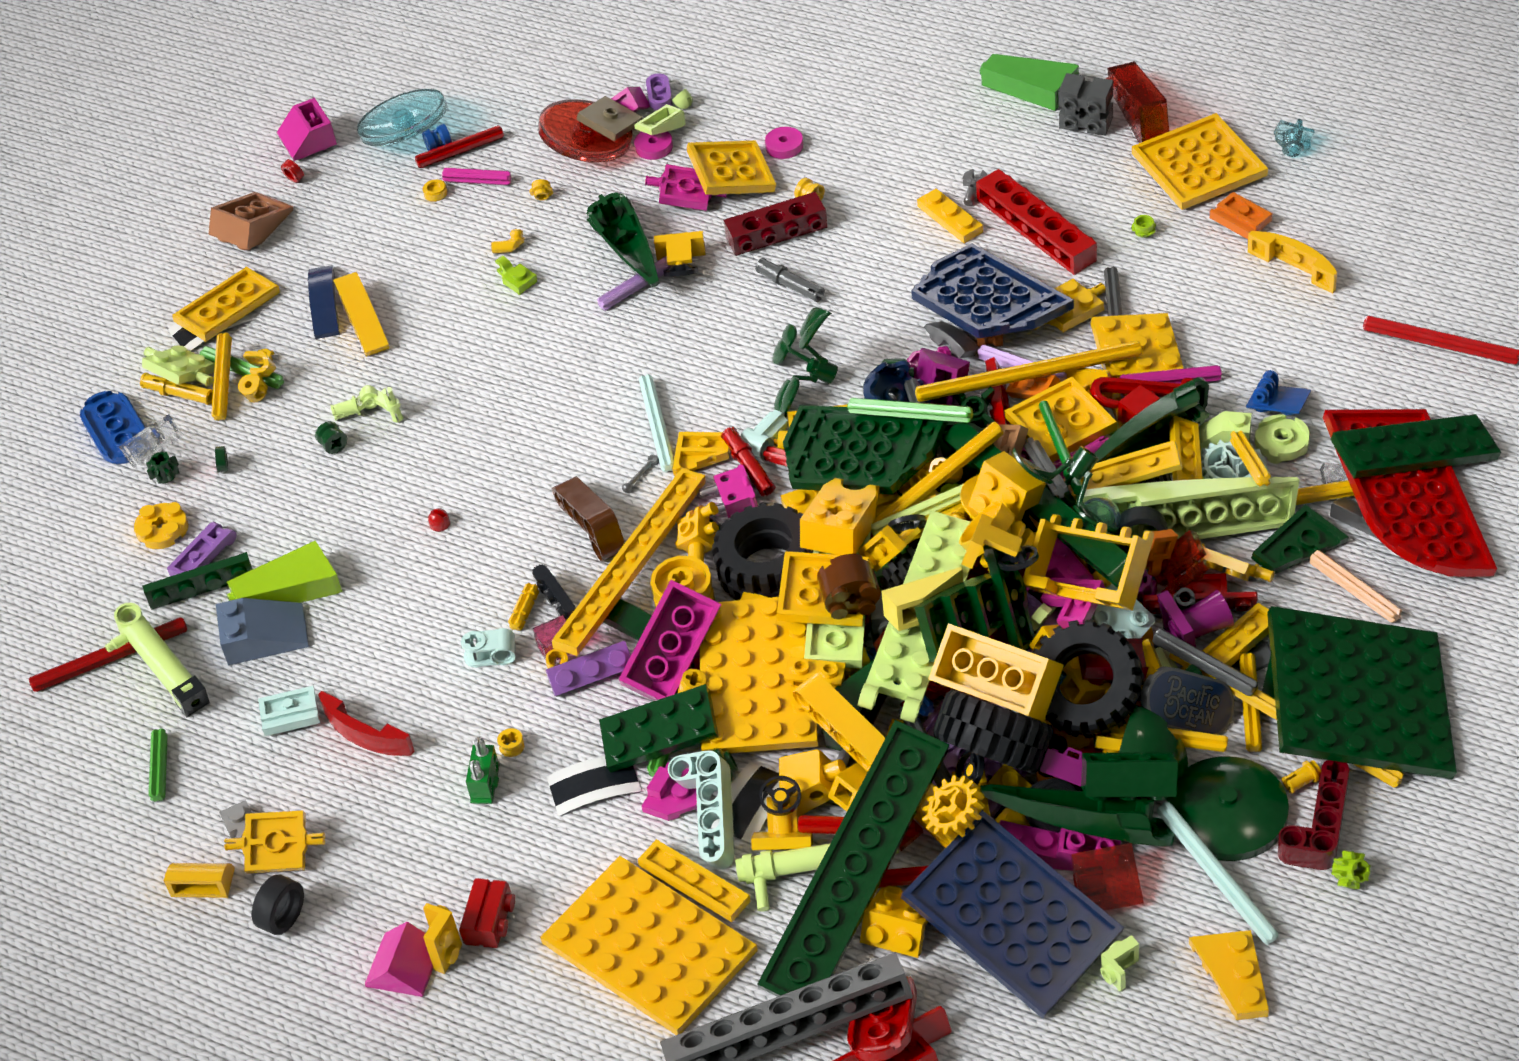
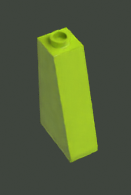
(289, 578)

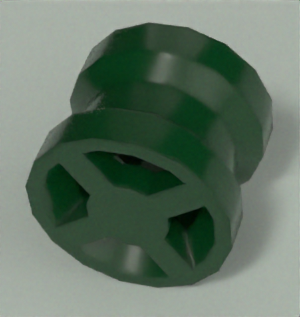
(331, 437)

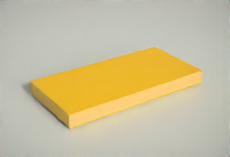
(226, 304)

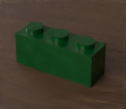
(1129, 775)

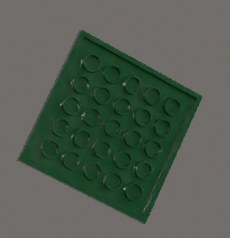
(1360, 693)

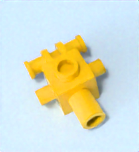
(696, 531)

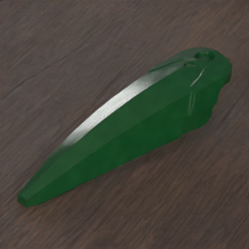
(620, 227)
(1152, 424)
(1073, 811)

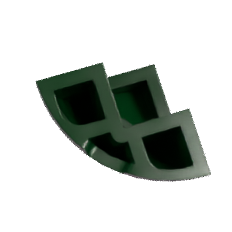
(1150, 734)

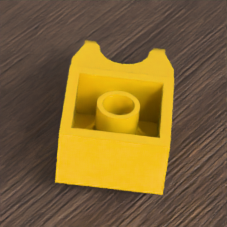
(838, 518)

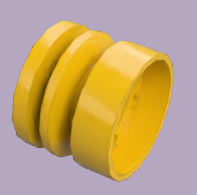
(1003, 520)

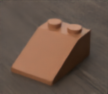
(247, 219)

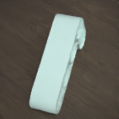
(707, 810)

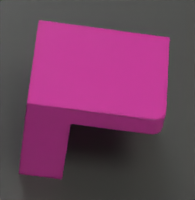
(632, 98)

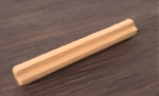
(1355, 586)

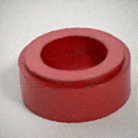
(292, 171)

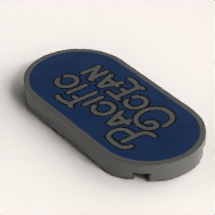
(1188, 700)

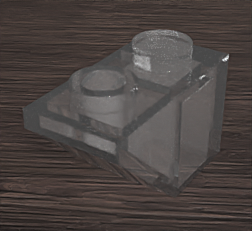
(151, 440)

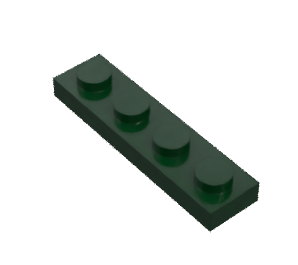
(195, 581)

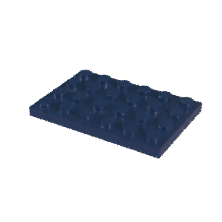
(1012, 914)

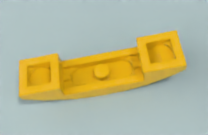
(1271, 245)

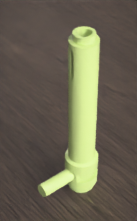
(769, 865)

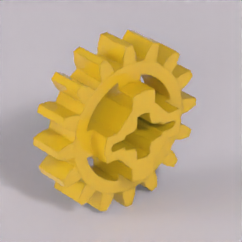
(953, 807)

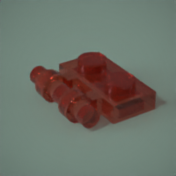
(1185, 557)

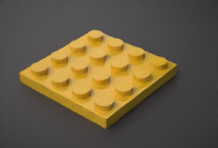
(1199, 161)

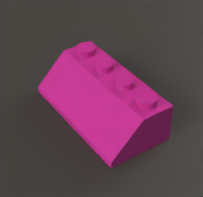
(669, 642)

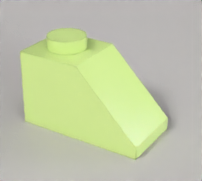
(1221, 427)

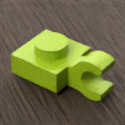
(517, 277)

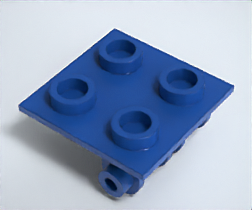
(1282, 399)

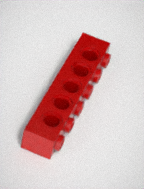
(1036, 221)

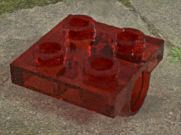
(1108, 876)

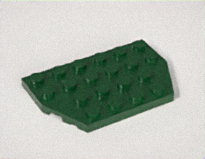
(857, 448)

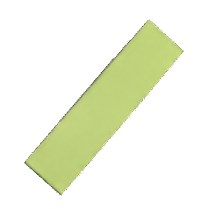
(1208, 505)

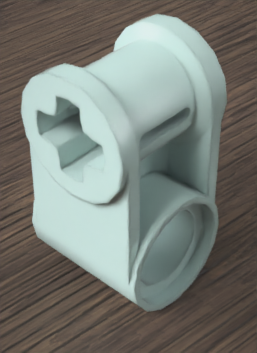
(491, 647)

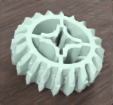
(1224, 461)

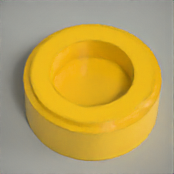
(435, 190)

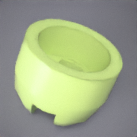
(683, 99)

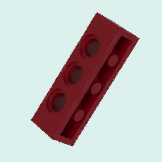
(775, 223)

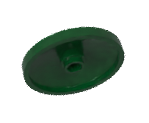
(1232, 806)

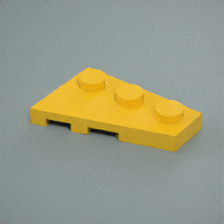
(1236, 971)

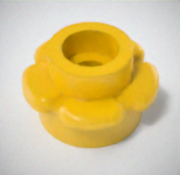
(541, 189)

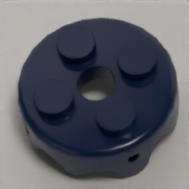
(888, 379)

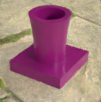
(1198, 619)

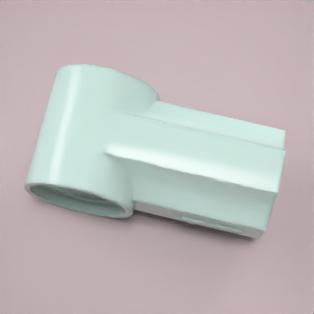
(765, 432)

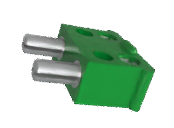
(482, 772)

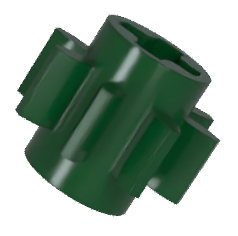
(162, 467)

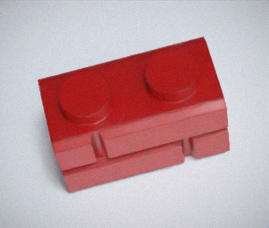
(486, 913)

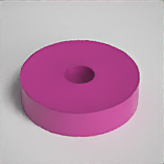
(784, 142)
(653, 146)

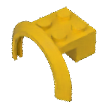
(1001, 480)

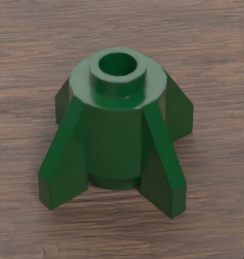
(979, 406)

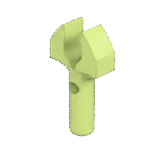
(1041, 615)

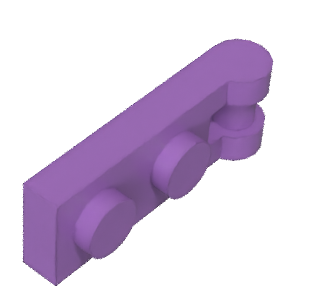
(203, 548)

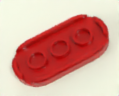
(884, 1031)

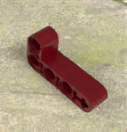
(1328, 811)

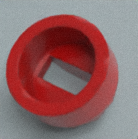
(438, 520)

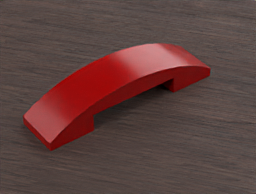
(387, 741)

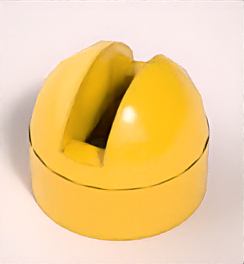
(552, 656)

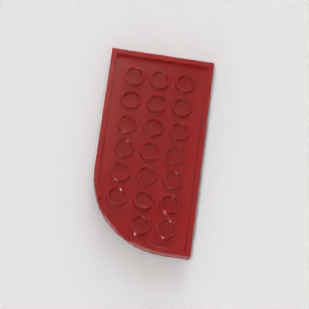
(1418, 511)

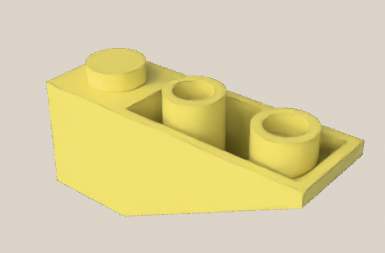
(901, 600)

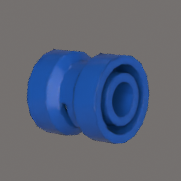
(436, 137)

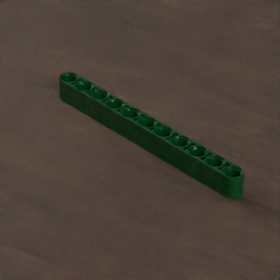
(1100, 555)

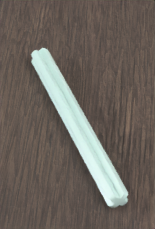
(1217, 873)

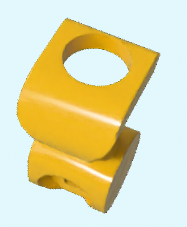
(252, 385)

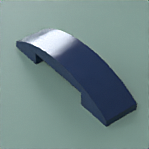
(323, 302)

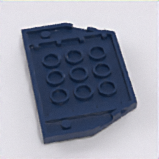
(987, 294)

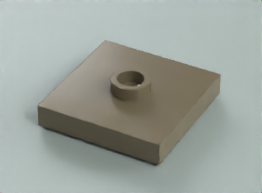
(609, 118)

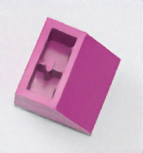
(306, 130)

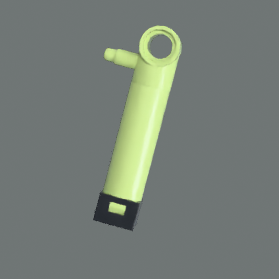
(134, 628)

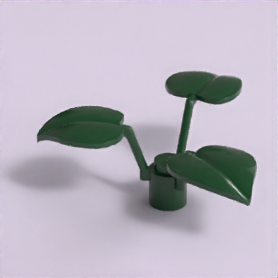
(818, 367)
(1079, 467)

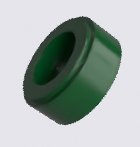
(221, 459)

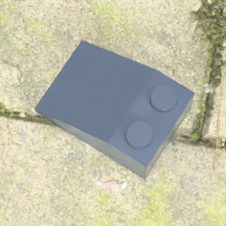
(260, 628)

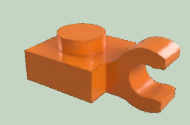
(1161, 549)

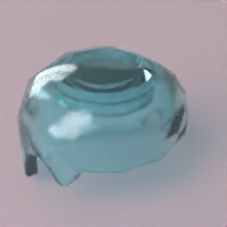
(1105, 510)

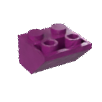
(940, 367)

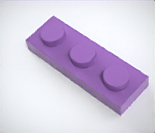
(588, 668)

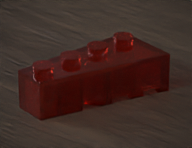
(1139, 101)

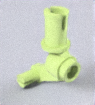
(368, 399)

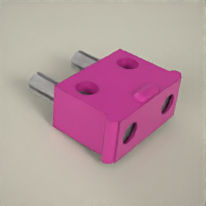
(733, 489)

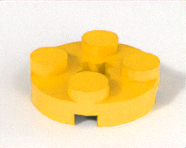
(168, 514)

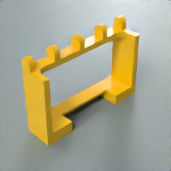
(1131, 577)

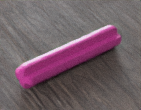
(477, 176)

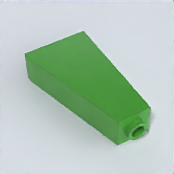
(1026, 78)

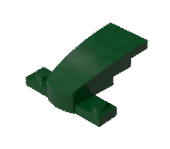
(979, 607)

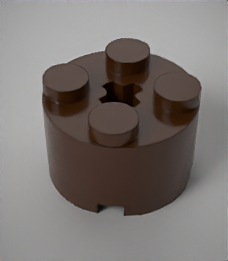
(849, 586)

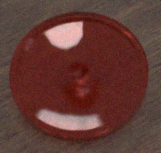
(574, 139)

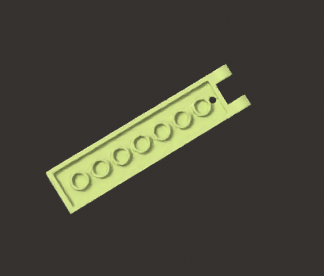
(902, 653)

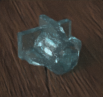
(1293, 137)

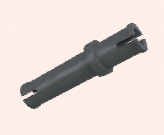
(781, 275)

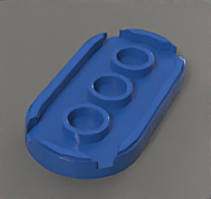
(110, 423)

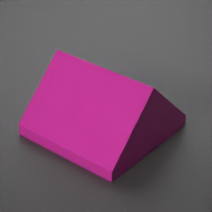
(401, 962)

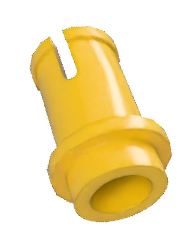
(1302, 776)

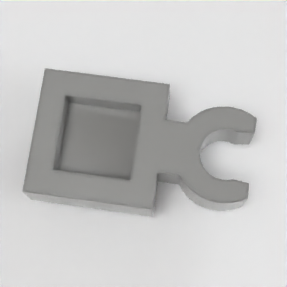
(235, 818)

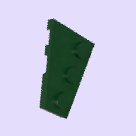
(1298, 541)

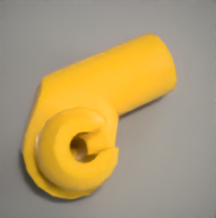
(509, 245)

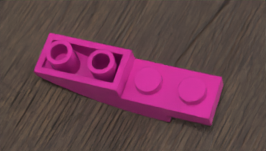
(1056, 847)

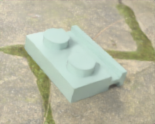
(288, 710)

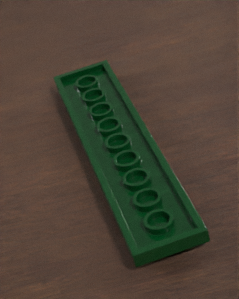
(855, 861)

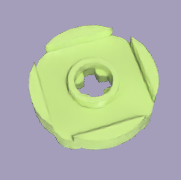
(1282, 450)

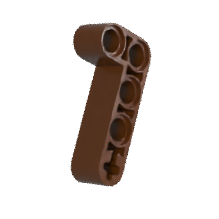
(591, 515)

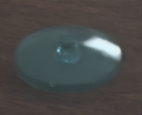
(402, 117)

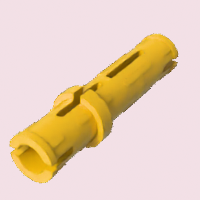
(183, 390)

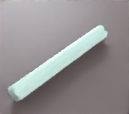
(656, 423)

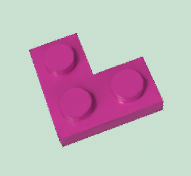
(1073, 609)

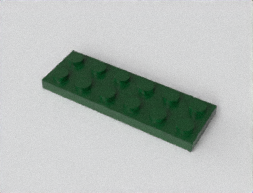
(1415, 446)

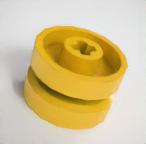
(684, 570)

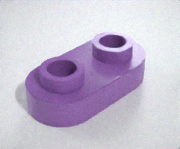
(658, 91)

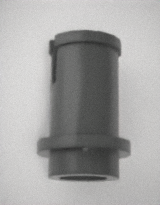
(1187, 593)

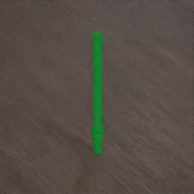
(1059, 442)

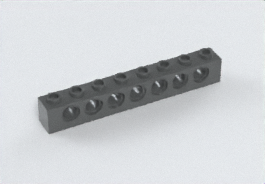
(794, 1014)

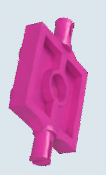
(680, 188)

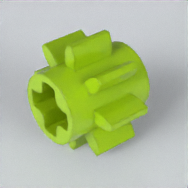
(1351, 869)

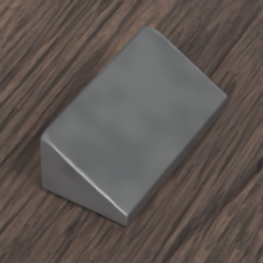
(1350, 514)

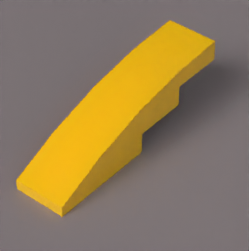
(361, 314)

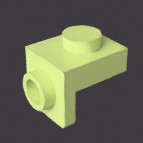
(1118, 958)

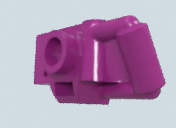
(1063, 766)

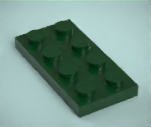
(658, 728)

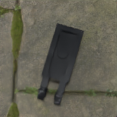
(553, 591)

